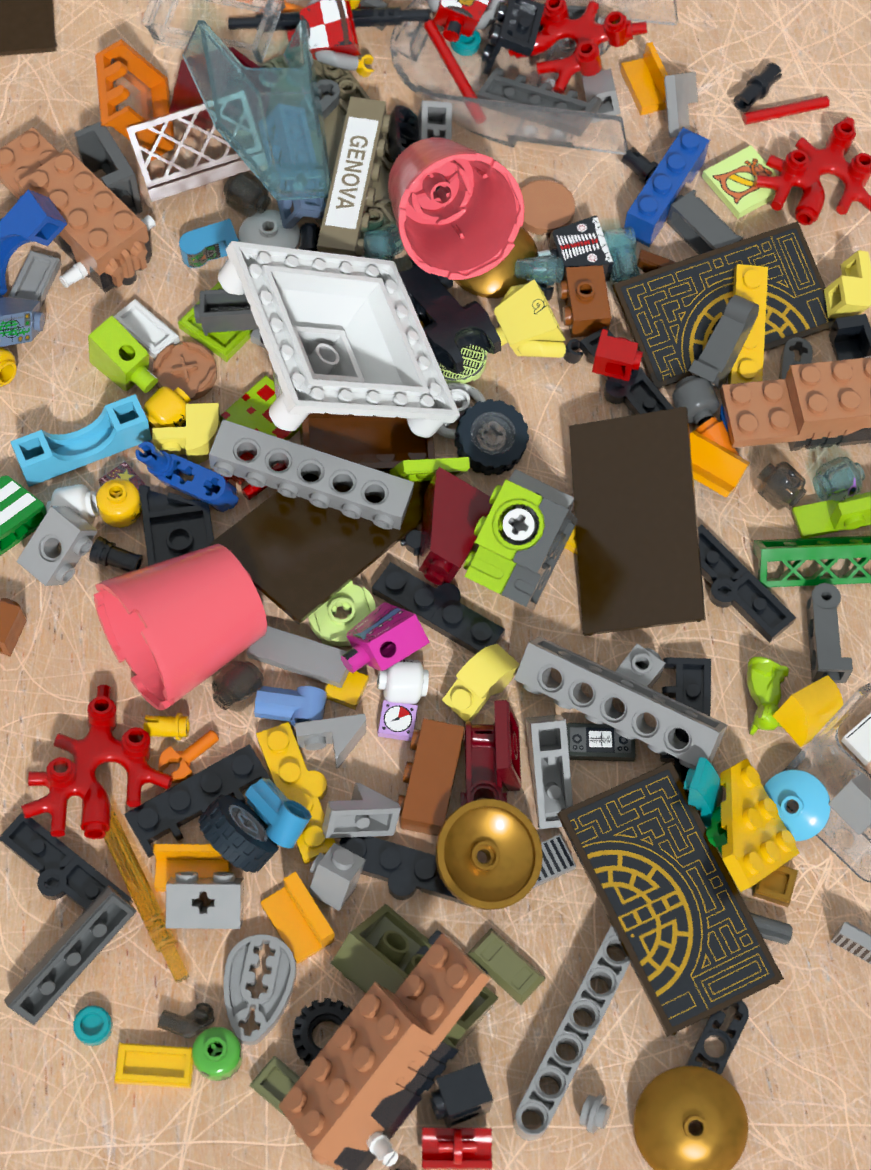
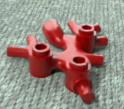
(585, 33)
(807, 164)
(79, 779)

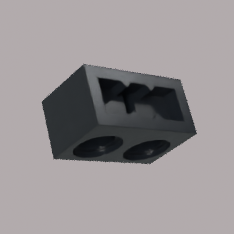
(461, 1095)

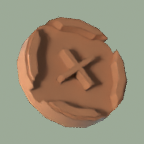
(547, 206)
(186, 367)

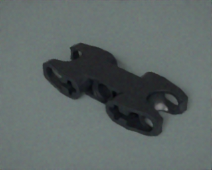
(446, 321)

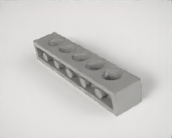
(300, 460)
(535, 675)

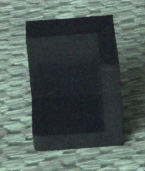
(851, 337)

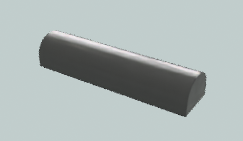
(70, 955)

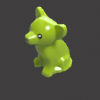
(764, 687)

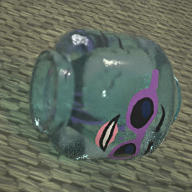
(838, 479)

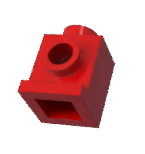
(616, 357)

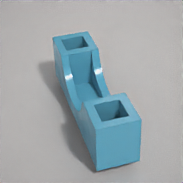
(51, 455)

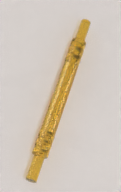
(144, 898)

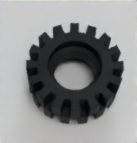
(309, 1019)

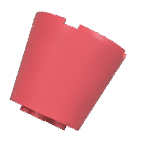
(467, 221)
(180, 620)

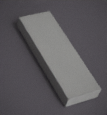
(300, 656)

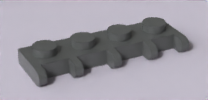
(517, 91)

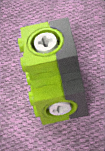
(519, 543)

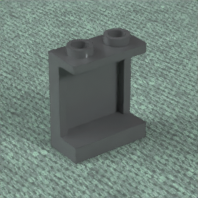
(100, 152)

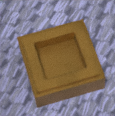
(777, 886)

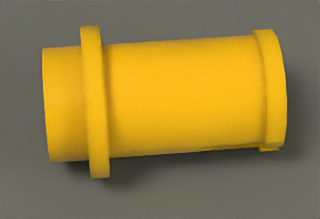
(167, 726)

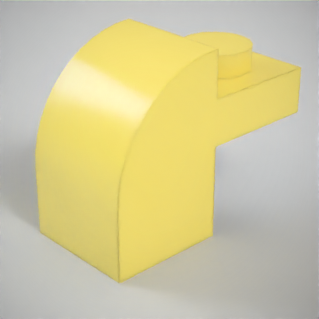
(852, 290)
(196, 438)
(479, 679)

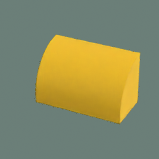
(809, 710)

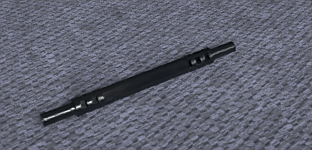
(362, 18)

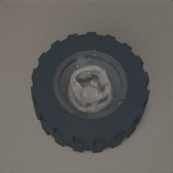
(491, 437)

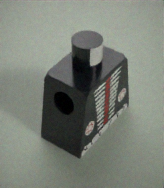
(581, 245)

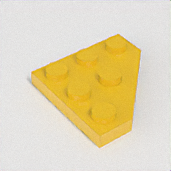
(755, 831)

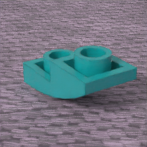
(704, 789)

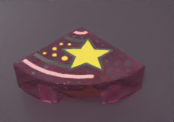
(123, 471)

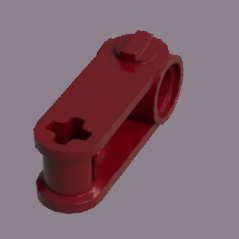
(480, 765)

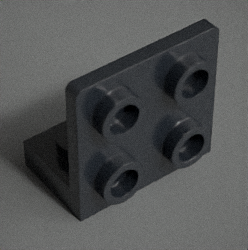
(515, 30)

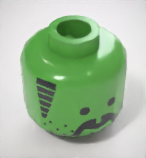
(212, 1066)

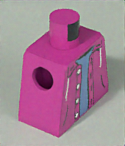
(384, 638)

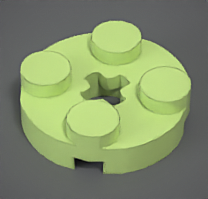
(334, 630)

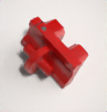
(456, 1148)

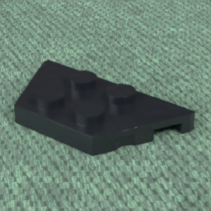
(173, 525)

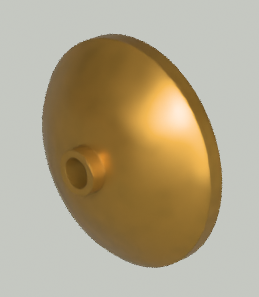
(500, 278)
(510, 849)
(676, 1100)

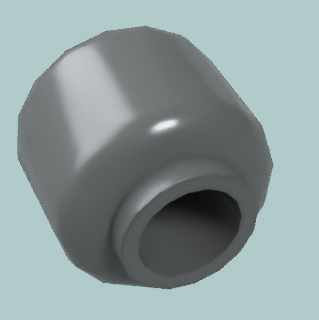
(698, 397)

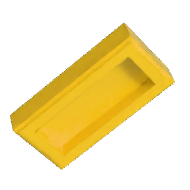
(154, 1065)

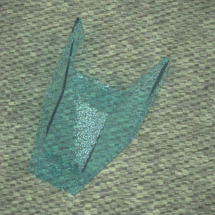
(266, 113)

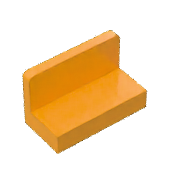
(646, 81)
(715, 465)
(186, 858)
(298, 919)

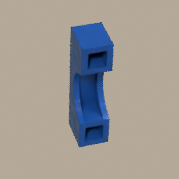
(676, 168)
(29, 220)

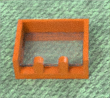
(132, 93)

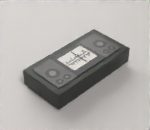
(598, 743)

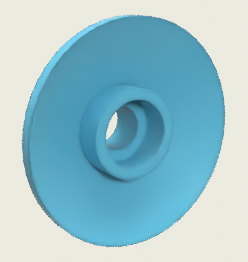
(810, 796)

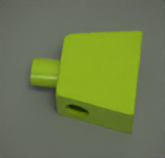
(120, 356)

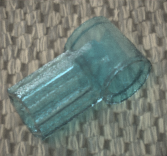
(382, 243)
(622, 249)

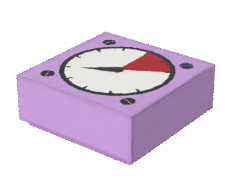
(397, 720)

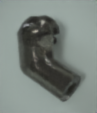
(190, 1024)

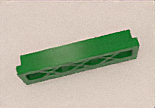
(813, 549)

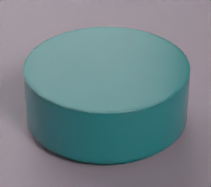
(467, 45)
(93, 1025)

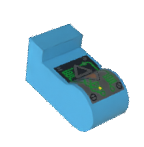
(206, 243)

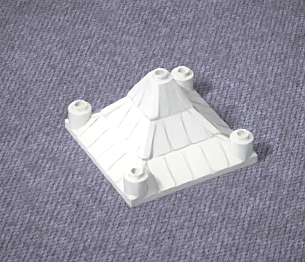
(339, 337)

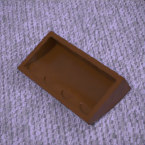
(365, 439)

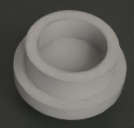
(595, 1113)

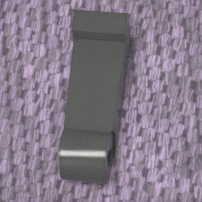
(726, 341)
(824, 635)

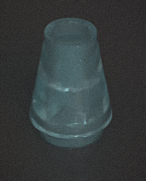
(544, 269)

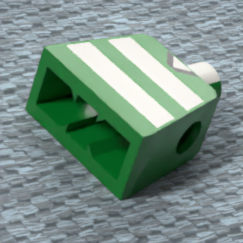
(19, 513)

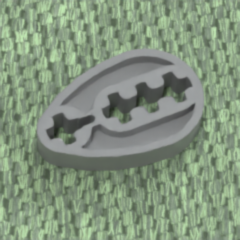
(238, 977)

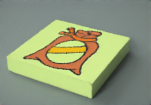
(734, 181)

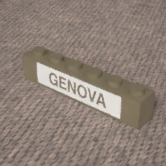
(353, 178)

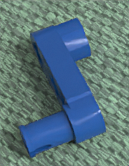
(205, 486)

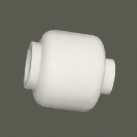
(78, 499)
(404, 682)

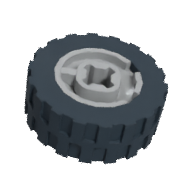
(237, 833)

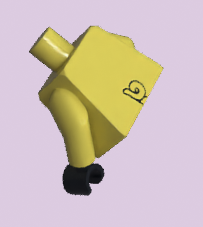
(530, 324)

